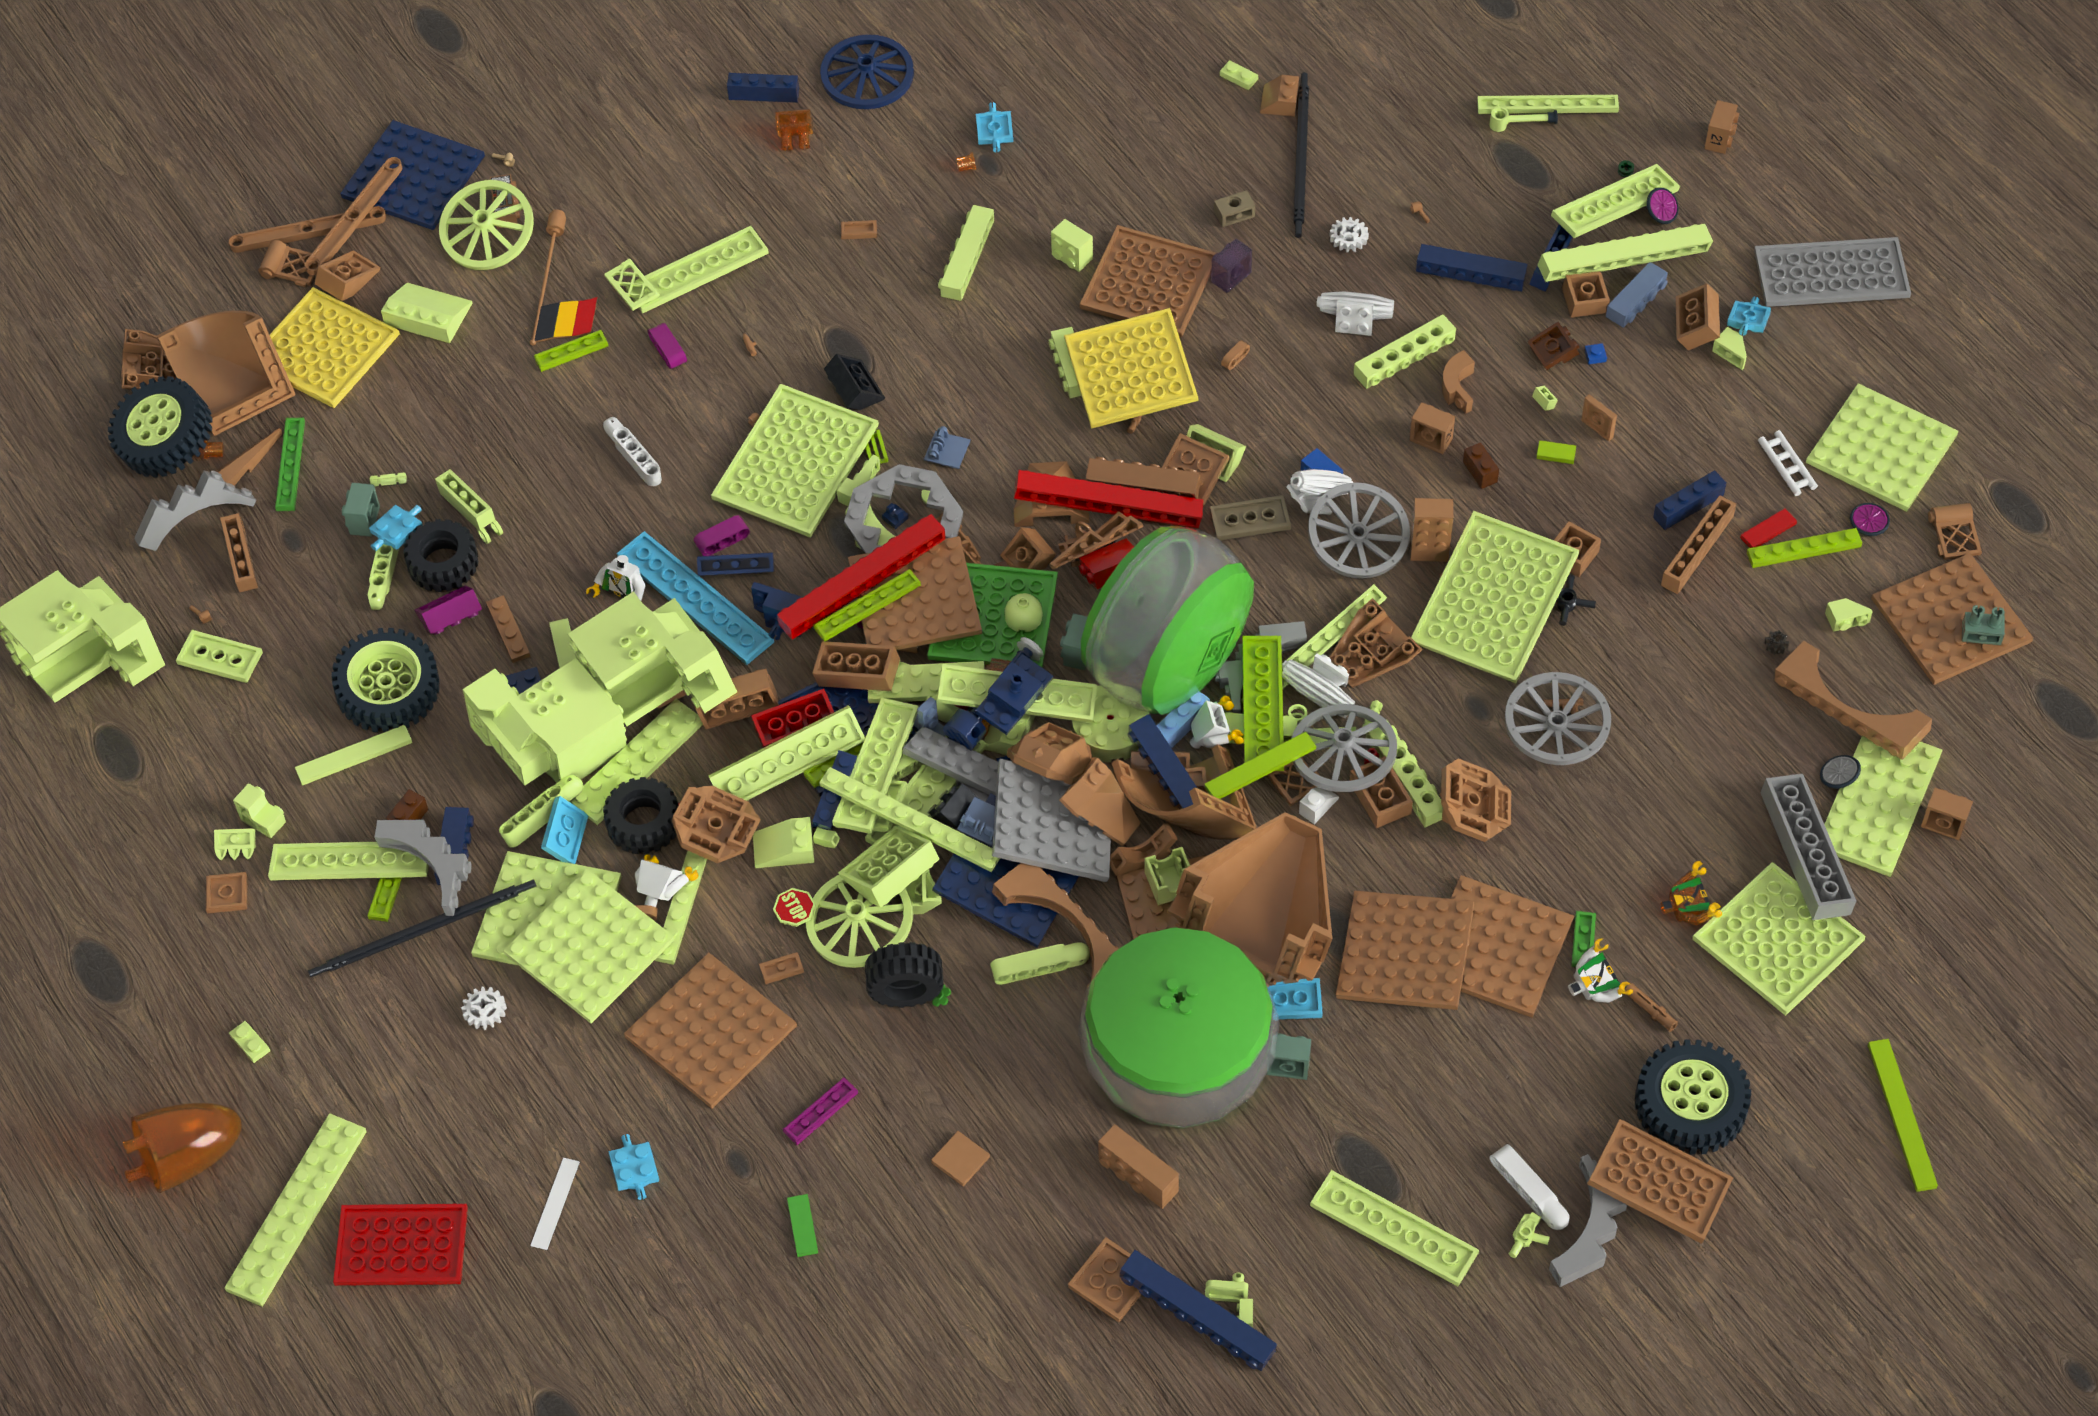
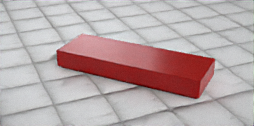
(1768, 529)

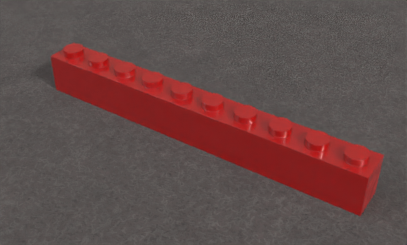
(1108, 499)
(861, 576)

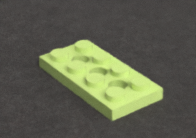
(216, 645)

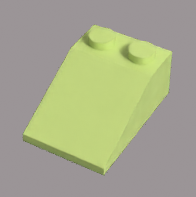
(784, 844)

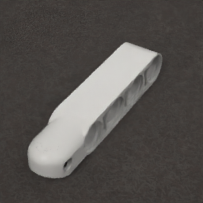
(633, 452)
(1530, 1187)

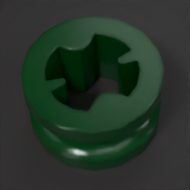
(1625, 164)

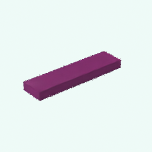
(820, 1111)

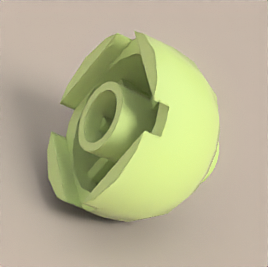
(1023, 612)

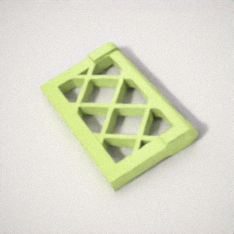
(620, 270)

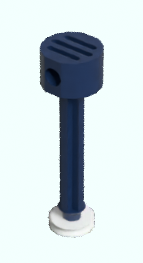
(967, 726)

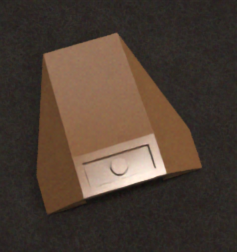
(142, 359)
(1372, 645)

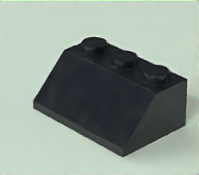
(853, 382)

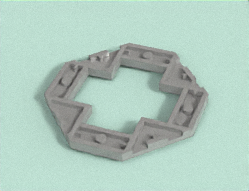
(882, 487)

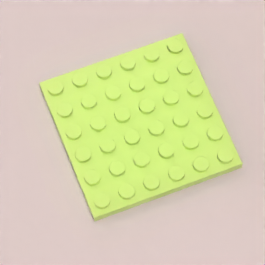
(1882, 447)
(510, 918)
(1774, 942)
(588, 945)

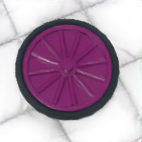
(1662, 205)
(1869, 519)

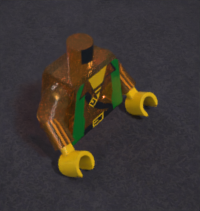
(1690, 900)

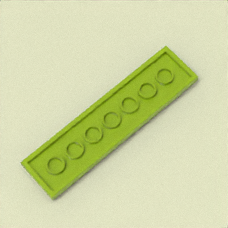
(1262, 695)

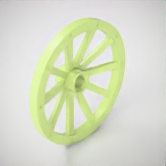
(487, 225)
(856, 920)

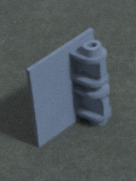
(947, 449)
(979, 821)

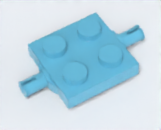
(994, 127)
(1749, 316)
(395, 527)
(633, 1166)

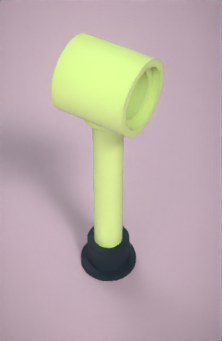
(1501, 117)

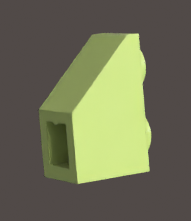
(1847, 614)

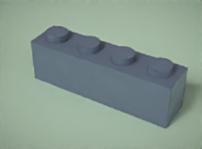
(1637, 294)

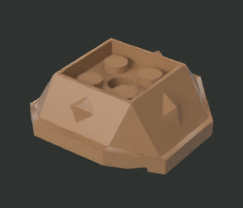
(1052, 753)
(1474, 800)
(710, 807)

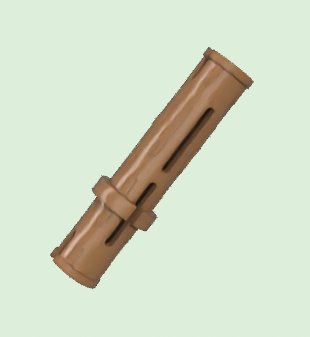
(1657, 1013)

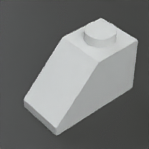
(1316, 803)

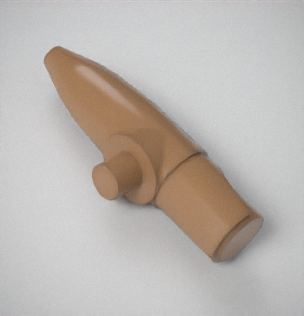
(749, 345)
(1134, 423)

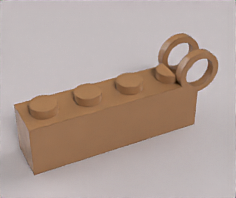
(239, 552)

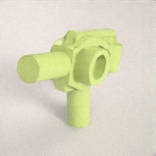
(1525, 1234)

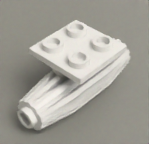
(1355, 310)
(1311, 484)
(1319, 683)

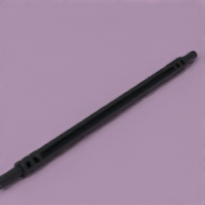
(1301, 155)
(421, 928)

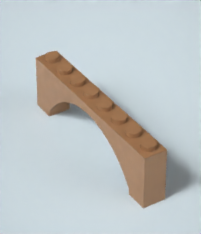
(1892, 732)
(1033, 886)

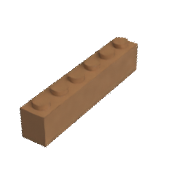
(1144, 477)
(1698, 544)

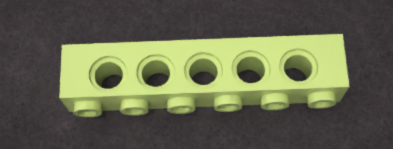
(1404, 351)
(1426, 812)

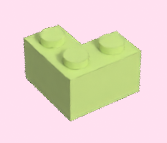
(257, 812)

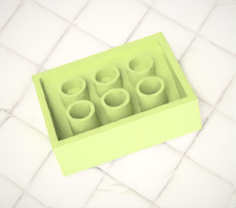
(425, 312)
(889, 865)

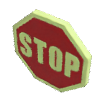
(794, 907)

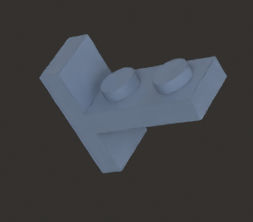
(928, 717)

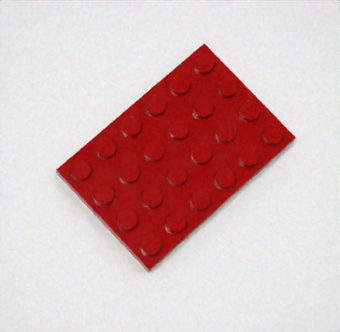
(400, 1244)

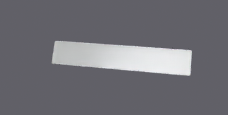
(555, 1203)

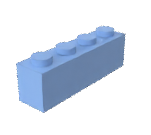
(1179, 720)

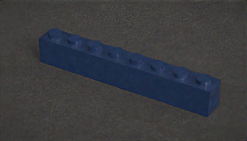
(1197, 1310)

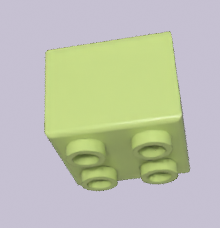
(1165, 874)

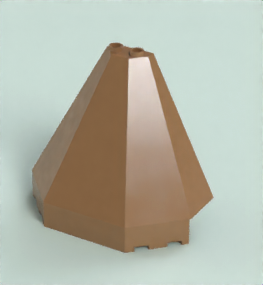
(1264, 898)

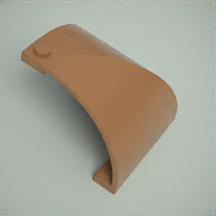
(228, 364)
(1207, 816)

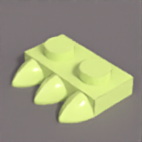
(234, 841)

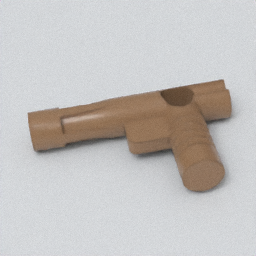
(1562, 703)

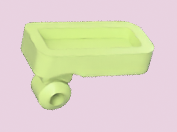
(1227, 1290)

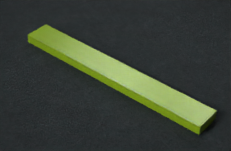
(1902, 1115)

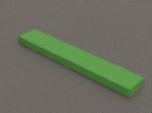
(290, 464)

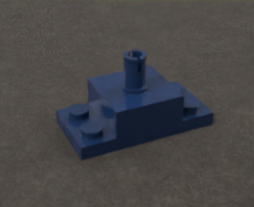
(771, 602)
(1013, 693)

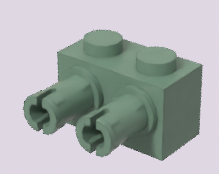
(1984, 627)

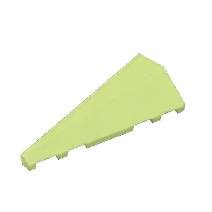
(921, 893)

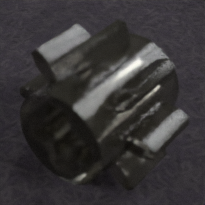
(1776, 642)

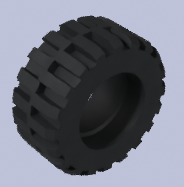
(443, 574)
(635, 795)
(904, 974)

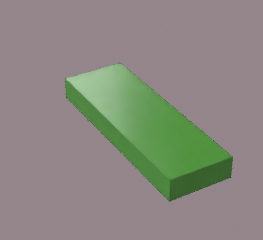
(1583, 934)
(802, 1225)

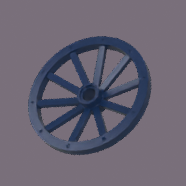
(866, 67)

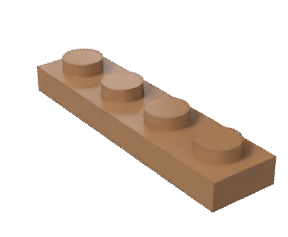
(508, 629)

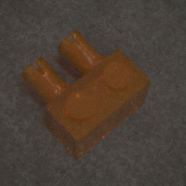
(793, 124)

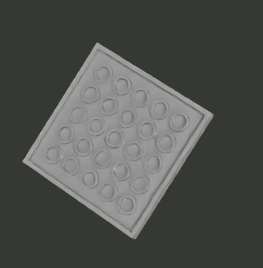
(1040, 830)

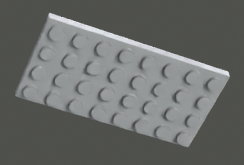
(1832, 272)

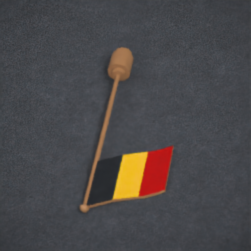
(561, 318)

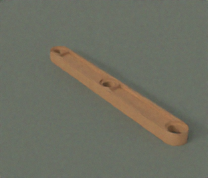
(361, 206)
(294, 231)

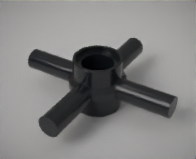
(1568, 606)

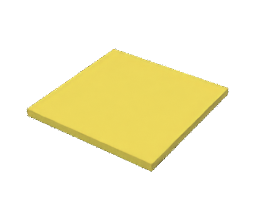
(329, 345)
(1130, 368)

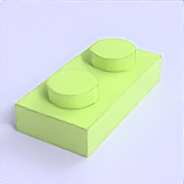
(1239, 75)
(249, 1041)

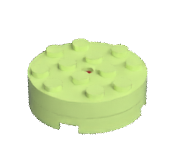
(1109, 728)

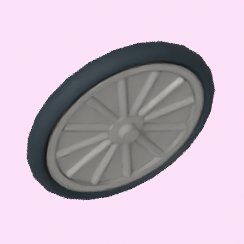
(1840, 771)

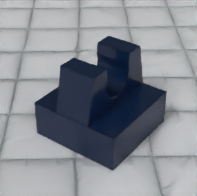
(894, 515)

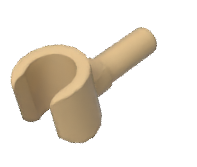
(508, 159)

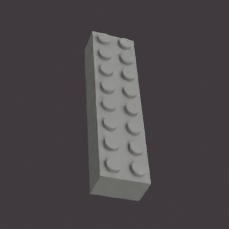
(1808, 847)

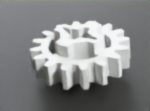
(1349, 234)
(486, 1006)

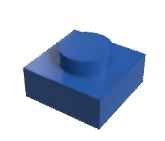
(1595, 353)

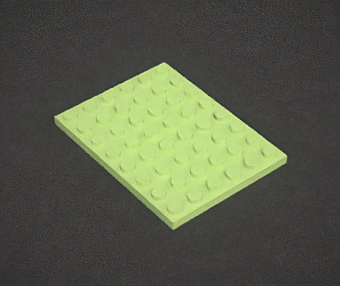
(795, 460)
(1494, 596)

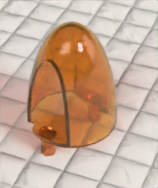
(180, 1142)

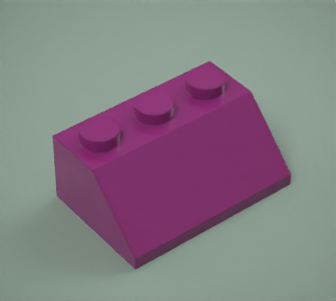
(448, 610)

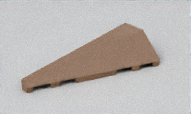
(247, 460)

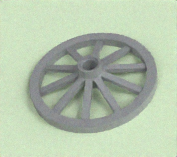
(1359, 527)
(1557, 716)
(1343, 743)

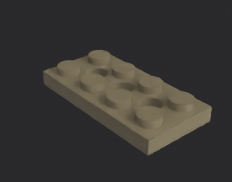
(1256, 508)

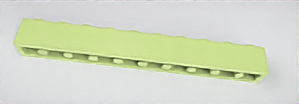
(1625, 252)

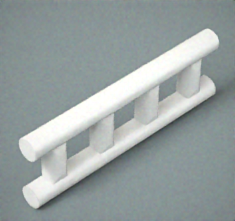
(1786, 472)

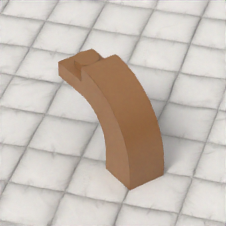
(1457, 369)
(1132, 858)

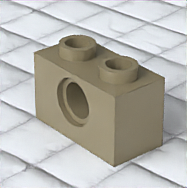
(1234, 208)

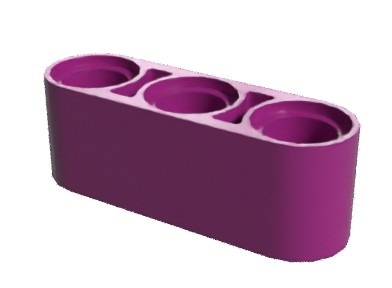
(667, 345)
(721, 535)

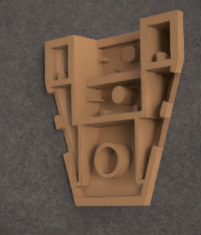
(1026, 510)
(1101, 802)

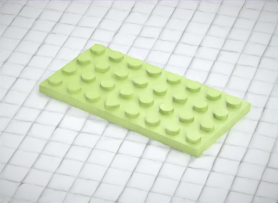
(1878, 809)

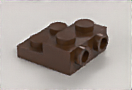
(1554, 346)

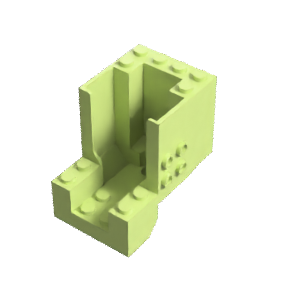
(75, 633)
(650, 657)
(551, 728)

